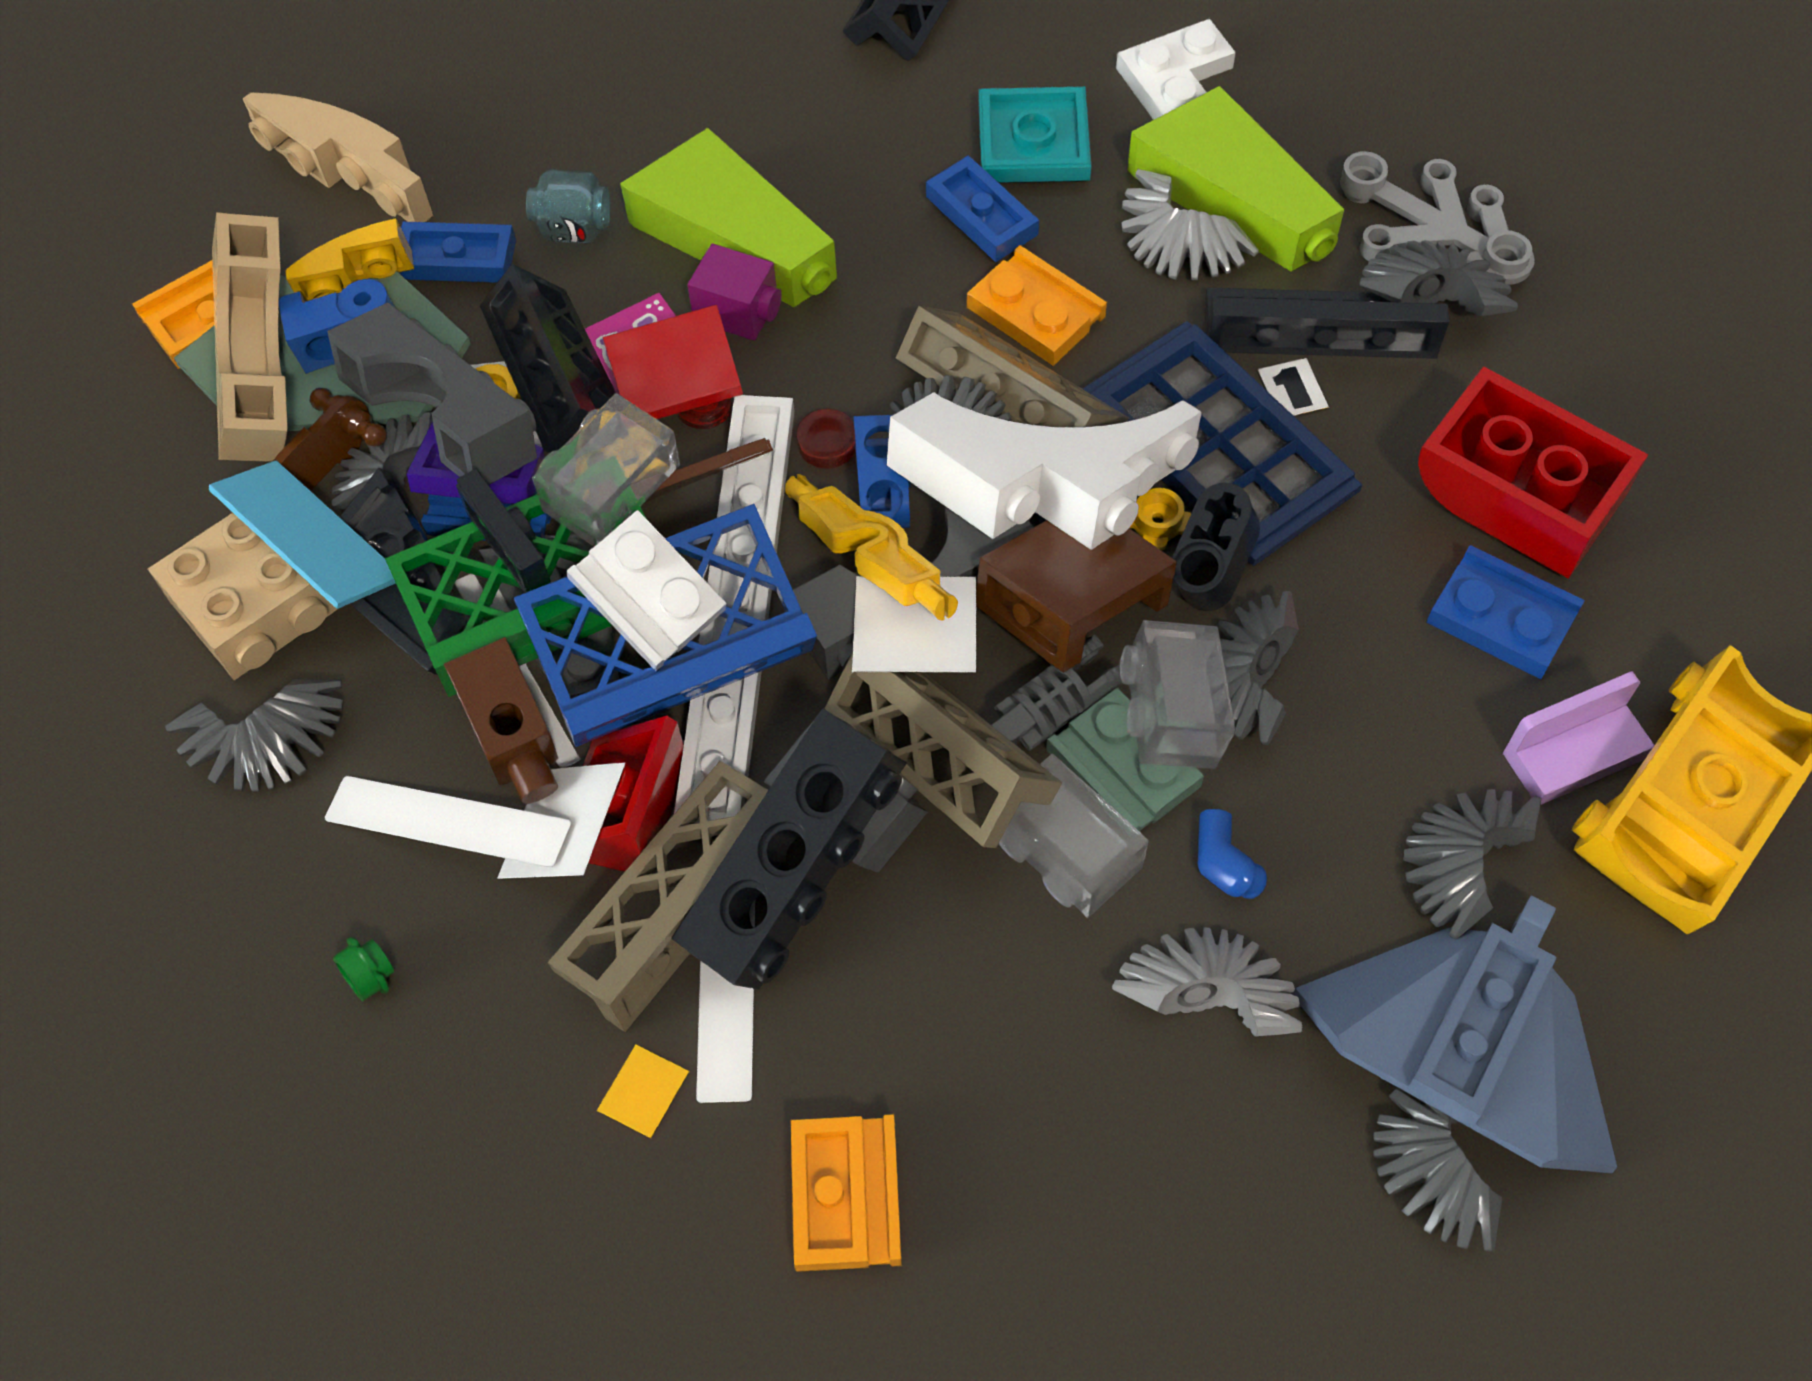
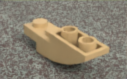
(337, 146)

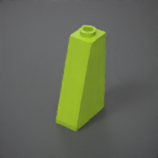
(1236, 170)
(713, 196)

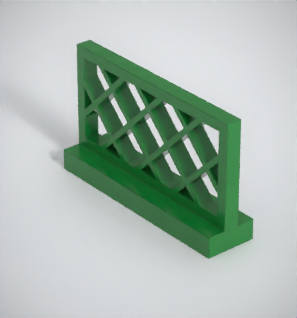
(554, 617)

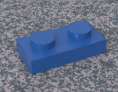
(982, 208)
(459, 251)

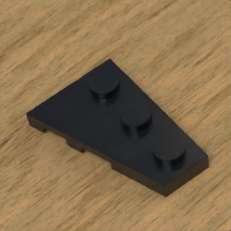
(389, 526)

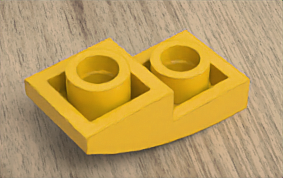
(357, 255)

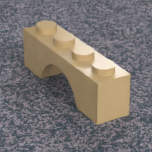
(246, 338)

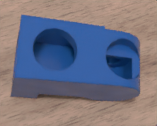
(308, 321)
(879, 485)

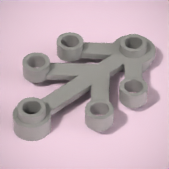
(1505, 250)

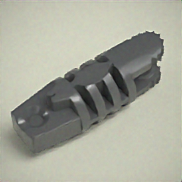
(1053, 700)

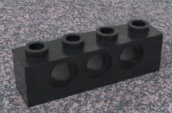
(756, 864)

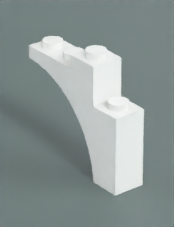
(1008, 470)

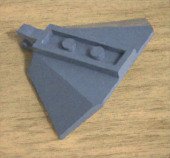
(1477, 1035)

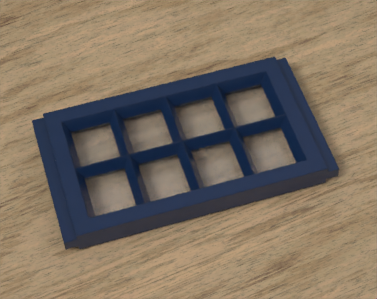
(1240, 434)

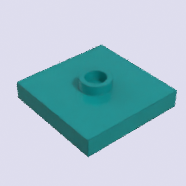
(1034, 134)

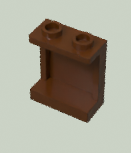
(1058, 590)

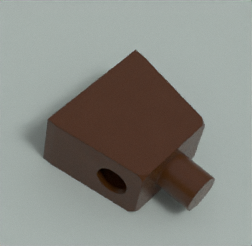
(506, 719)

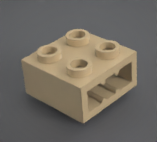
(239, 595)

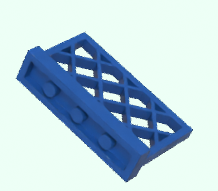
(686, 675)

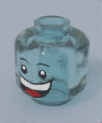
(569, 206)

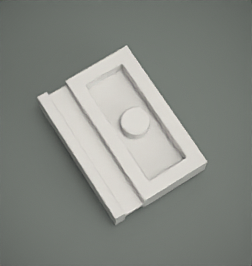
(646, 590)

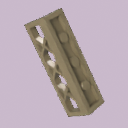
(953, 345)
(958, 729)
(652, 955)

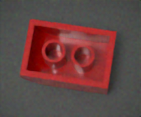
(1527, 471)

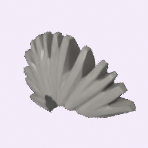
(1177, 234)
(1209, 978)

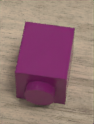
(740, 288)

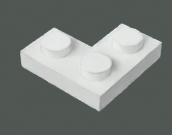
(1168, 68)

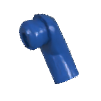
(1224, 863)

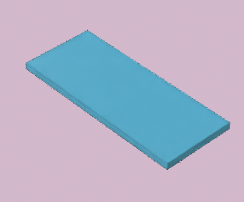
(305, 533)

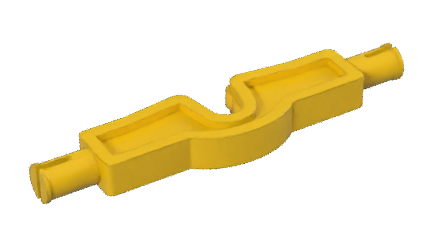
(880, 546)

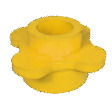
(1164, 505)

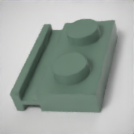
(1108, 761)

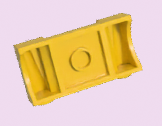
(1701, 794)

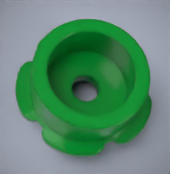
(364, 968)

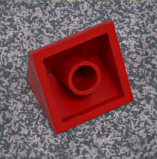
(674, 363)
(644, 790)

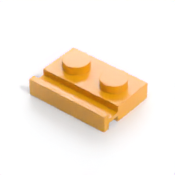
(1036, 305)
(180, 310)
(845, 1193)

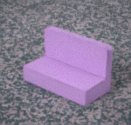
(1578, 740)

